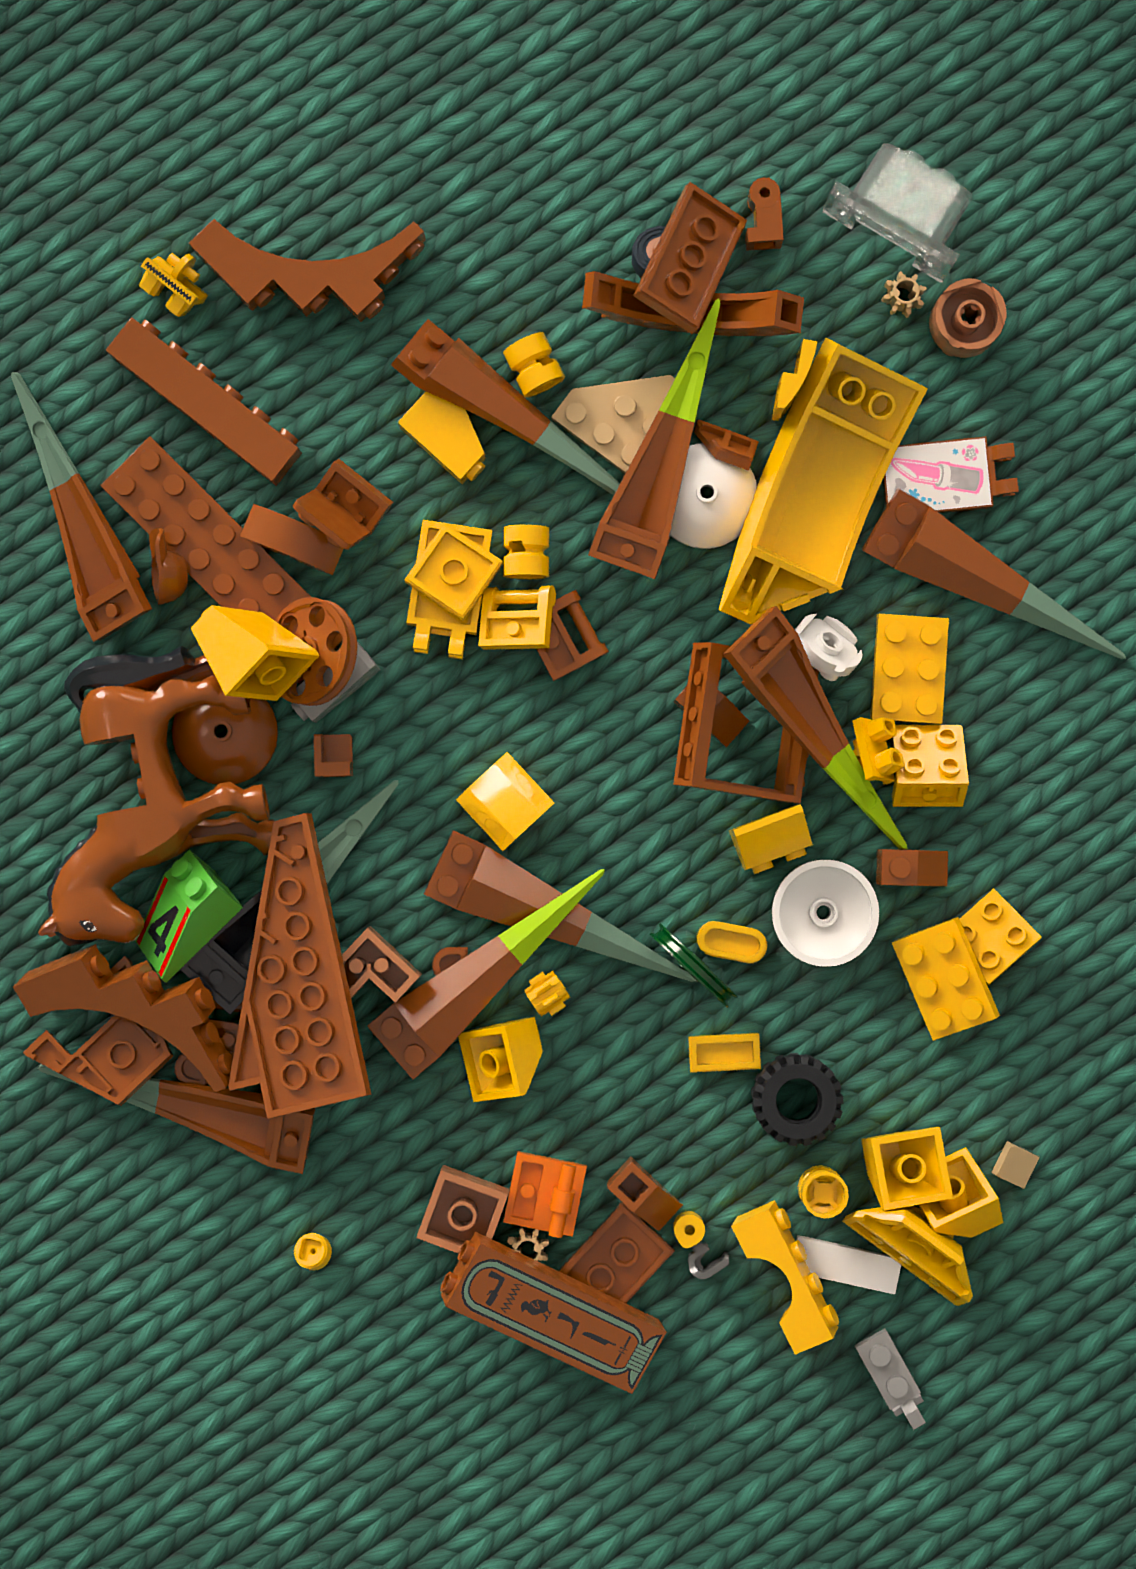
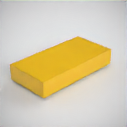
(724, 1052)

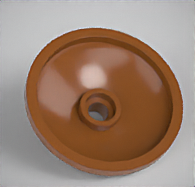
(235, 757)

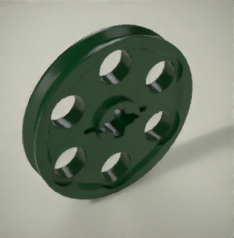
(694, 965)

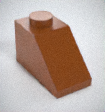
(727, 718)
(912, 867)

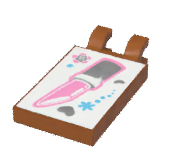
(950, 473)

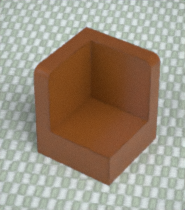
(333, 755)

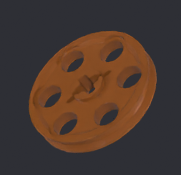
(321, 639)

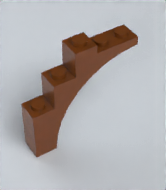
(306, 283)
(136, 994)

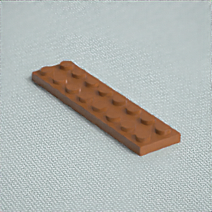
(204, 534)

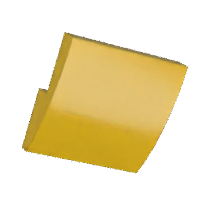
(791, 383)

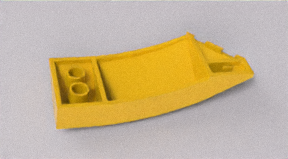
(819, 483)

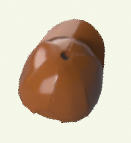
(167, 569)

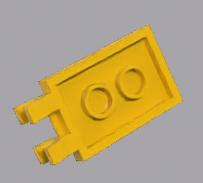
(433, 618)

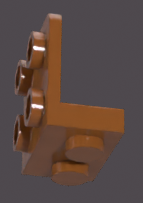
(343, 506)

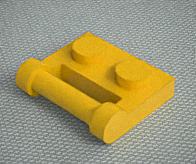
(516, 628)

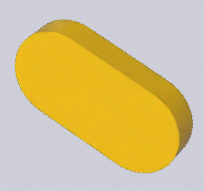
(731, 942)

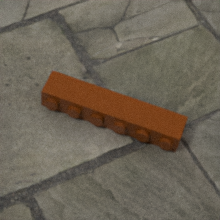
(204, 401)

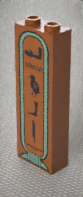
(552, 1312)

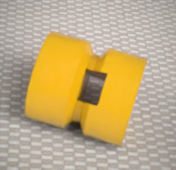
(532, 362)
(526, 552)
(823, 1191)

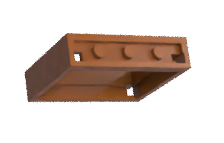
(697, 732)

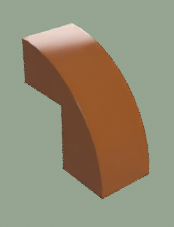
(291, 539)

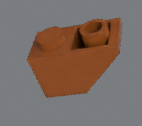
(643, 1194)

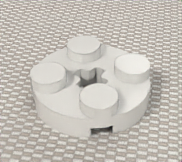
(833, 660)

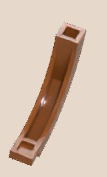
(739, 313)

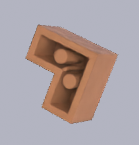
(380, 962)

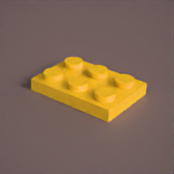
(909, 668)
(945, 979)

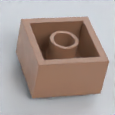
(460, 1208)

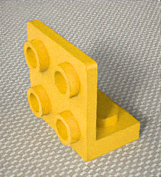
(933, 767)

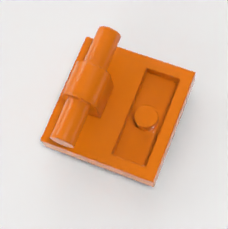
(545, 1194)

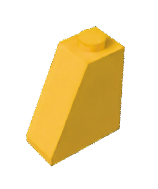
(445, 435)

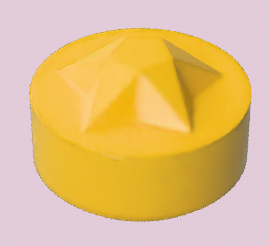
(312, 1251)

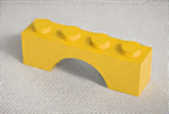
(767, 1236)

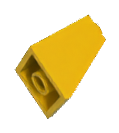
(251, 652)

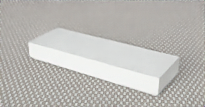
(851, 1265)

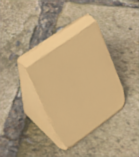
(1015, 1164)

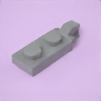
(891, 1376)

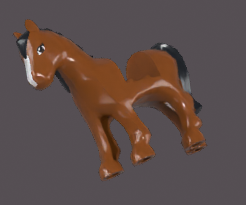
(135, 701)

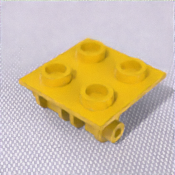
(997, 934)

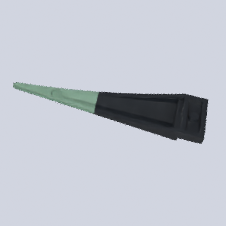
(226, 957)

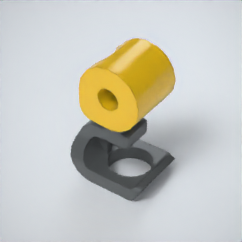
(690, 1232)

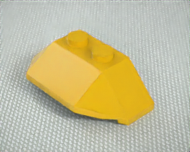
(914, 1245)

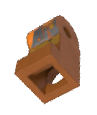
(765, 204)

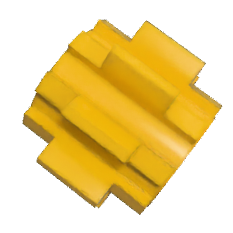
(547, 993)

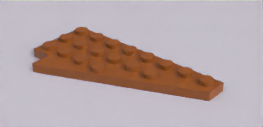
(297, 1006)

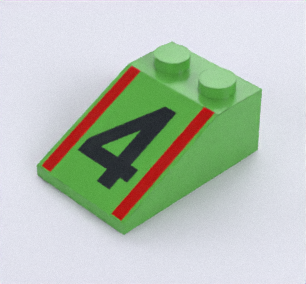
(185, 914)

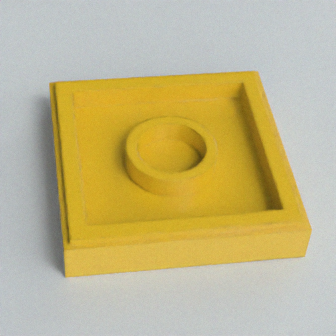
(453, 571)

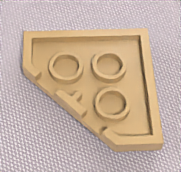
(613, 416)

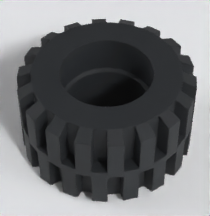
(818, 1121)

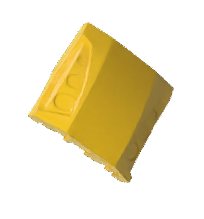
(505, 801)

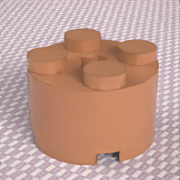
(976, 301)

